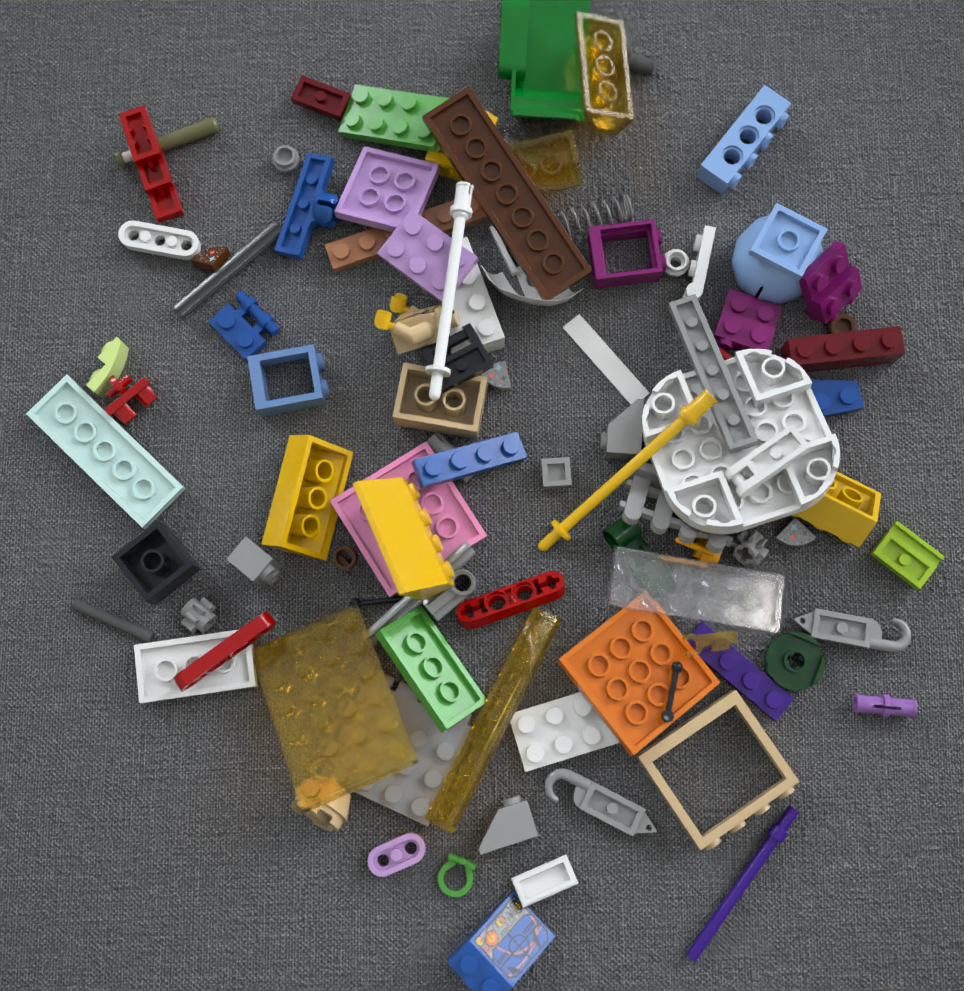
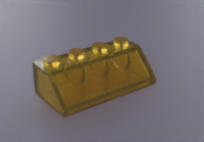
(604, 72)

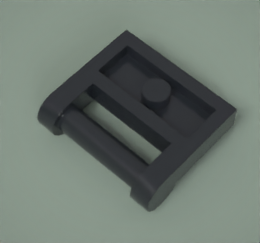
(463, 363)

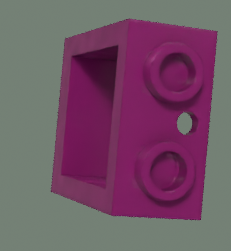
(623, 231)

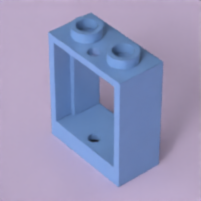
(267, 407)

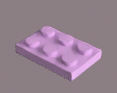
(422, 254)

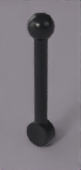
(375, 601)
(667, 715)

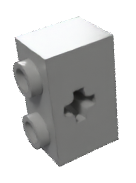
(255, 563)

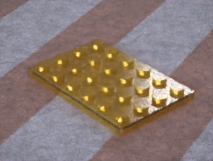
(332, 708)

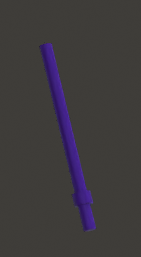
(776, 834)

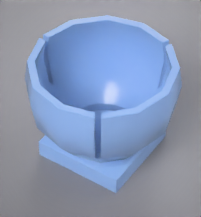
(776, 254)

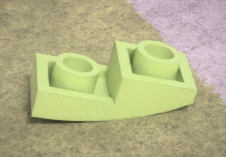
(114, 357)

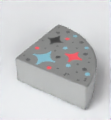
(498, 376)
(795, 534)

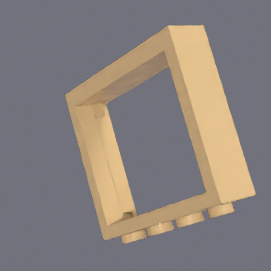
(683, 731)

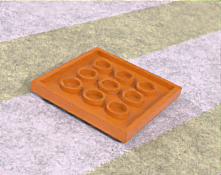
(628, 674)

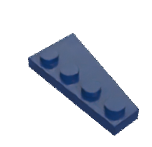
(837, 396)

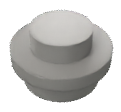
(285, 159)

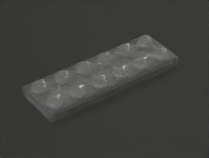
(696, 590)

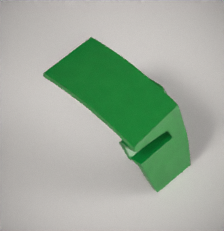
(541, 58)

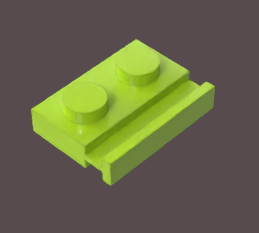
(907, 555)

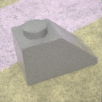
(624, 433)
(509, 825)

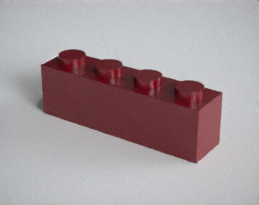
(845, 349)

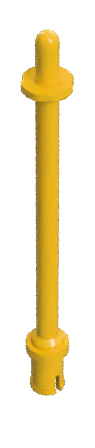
(687, 416)

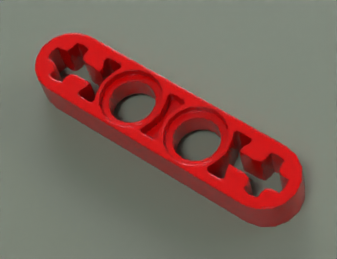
(512, 603)
(224, 651)

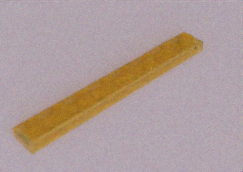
(493, 720)

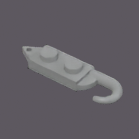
(851, 630)
(602, 803)

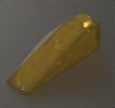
(550, 161)

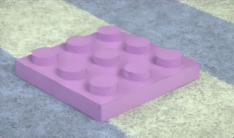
(386, 189)

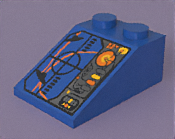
(501, 947)

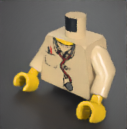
(415, 326)

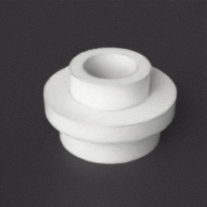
(679, 256)

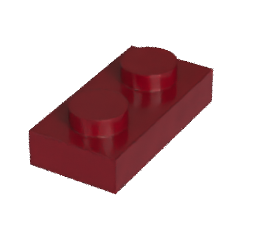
(321, 98)

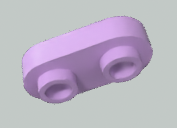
(398, 855)

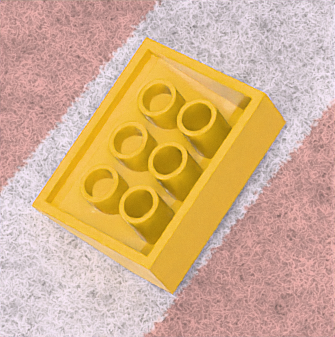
(405, 537)

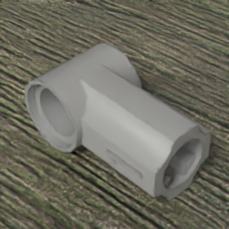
(447, 600)

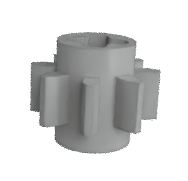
(749, 547)
(198, 615)

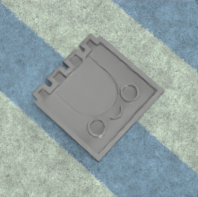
(416, 787)

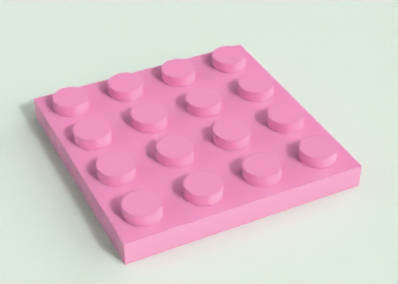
(446, 507)

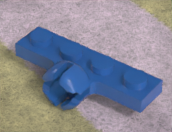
(308, 206)

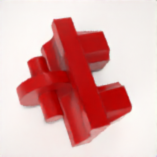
(119, 407)

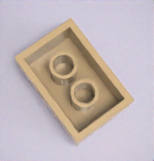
(454, 413)

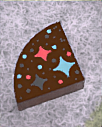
(211, 258)

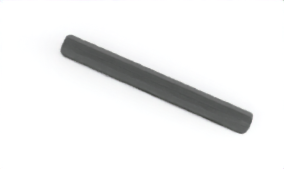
(227, 270)

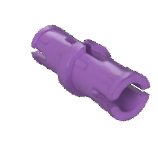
(882, 705)

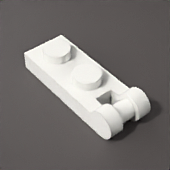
(698, 267)
(767, 460)

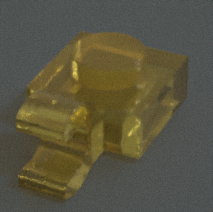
(719, 641)

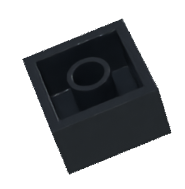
(156, 563)

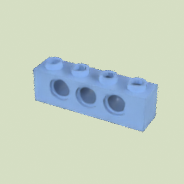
(766, 107)

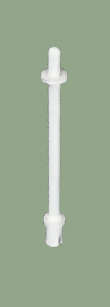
(460, 212)

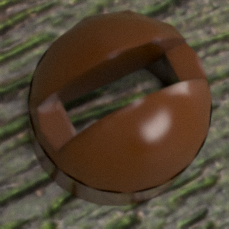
(341, 561)

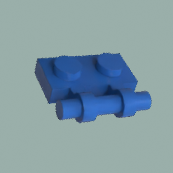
(237, 332)

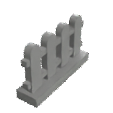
(646, 483)

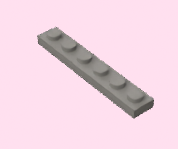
(713, 373)

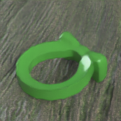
(469, 866)

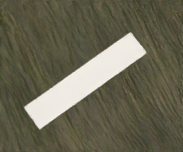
(605, 359)

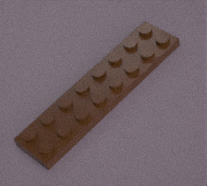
(507, 194)

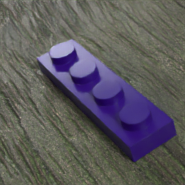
(745, 677)

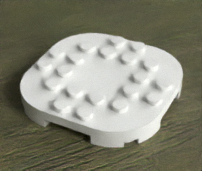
(694, 460)

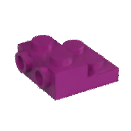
(830, 284)
(746, 322)

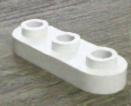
(151, 234)

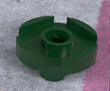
(808, 653)

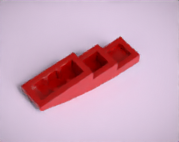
(151, 164)

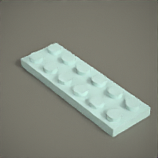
(105, 451)

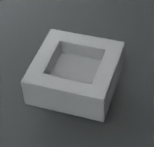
(556, 472)

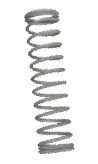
(622, 212)

